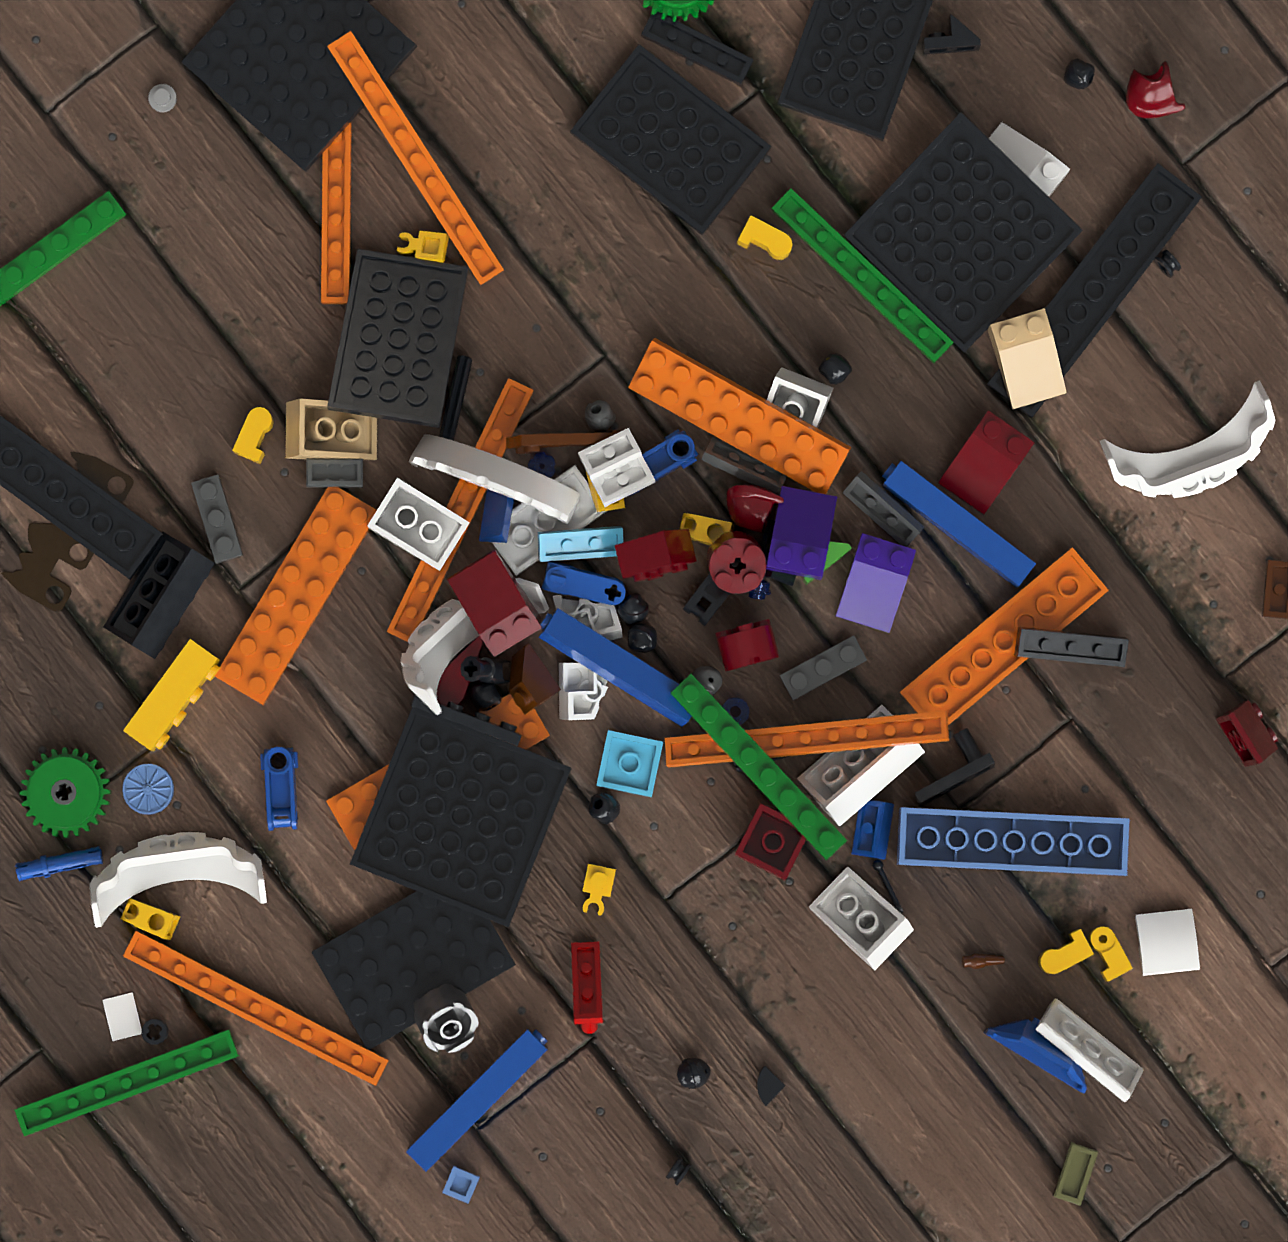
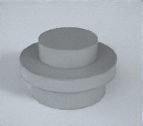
(162, 98)

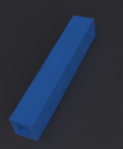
(957, 523)
(613, 664)
(478, 1098)

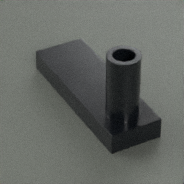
(976, 766)

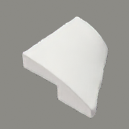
(598, 617)
(579, 691)

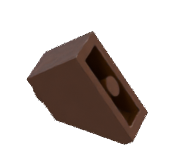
(530, 680)

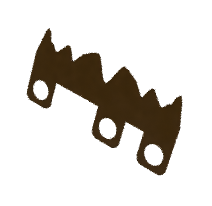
(52, 543)

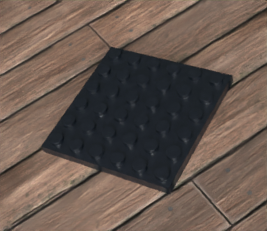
(281, 76)
(963, 232)
(460, 816)

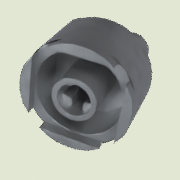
(445, 1018)

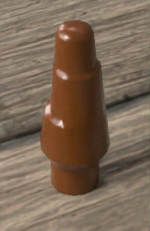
(981, 960)

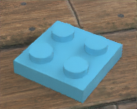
(629, 763)

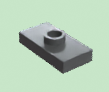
(334, 473)

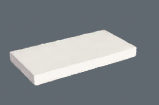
(522, 542)
(1090, 1049)

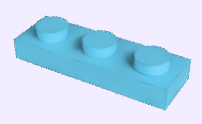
(579, 543)

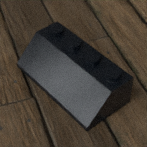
(159, 595)

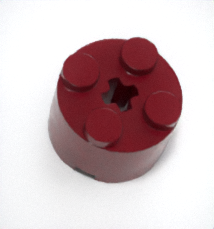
(747, 573)
(747, 645)

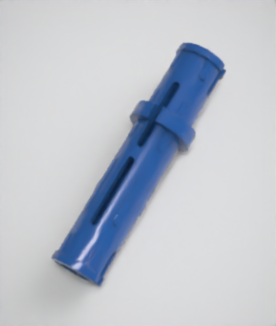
(50, 865)

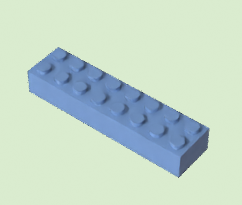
(1013, 841)

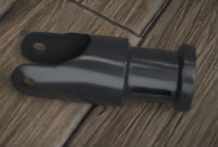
(484, 669)

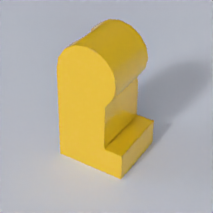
(766, 237)
(252, 433)
(705, 529)
(150, 918)
(1105, 942)
(1059, 959)

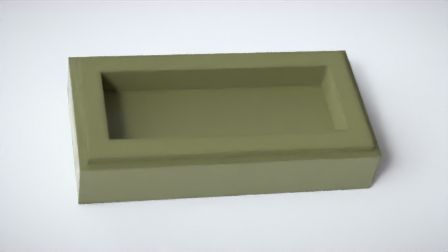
(1075, 1173)

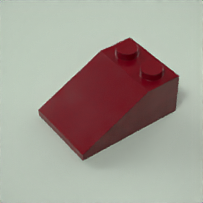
(986, 462)
(495, 603)
(1248, 734)

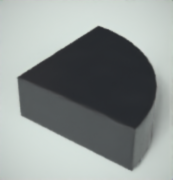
(768, 1085)

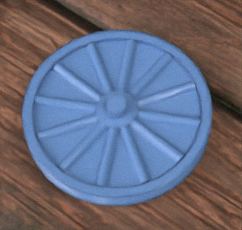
(148, 789)

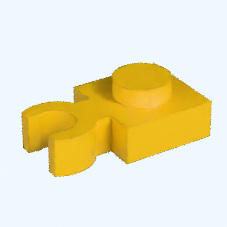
(427, 246)
(598, 883)

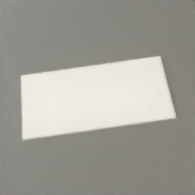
(122, 1016)

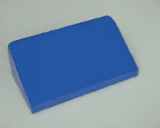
(496, 518)
(873, 829)

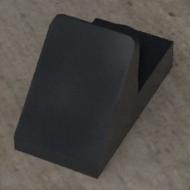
(959, 40)

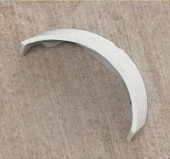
(1201, 464)
(496, 475)
(441, 639)
(171, 860)

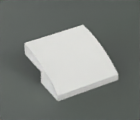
(616, 467)
(1167, 942)

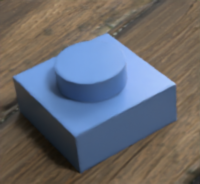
(461, 1184)

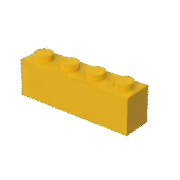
(172, 695)

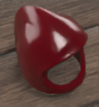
(1152, 94)
(751, 506)

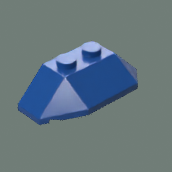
(1030, 1044)

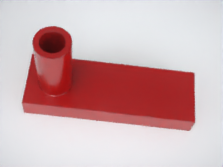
(587, 985)

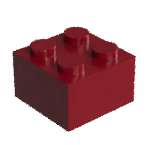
(656, 555)
(771, 843)

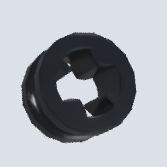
(1167, 263)
(163, 1033)
(678, 1170)

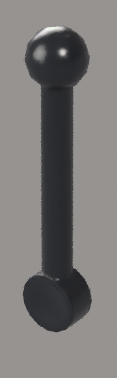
(878, 866)

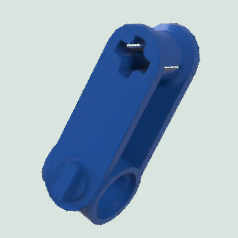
(662, 459)
(581, 583)
(280, 788)

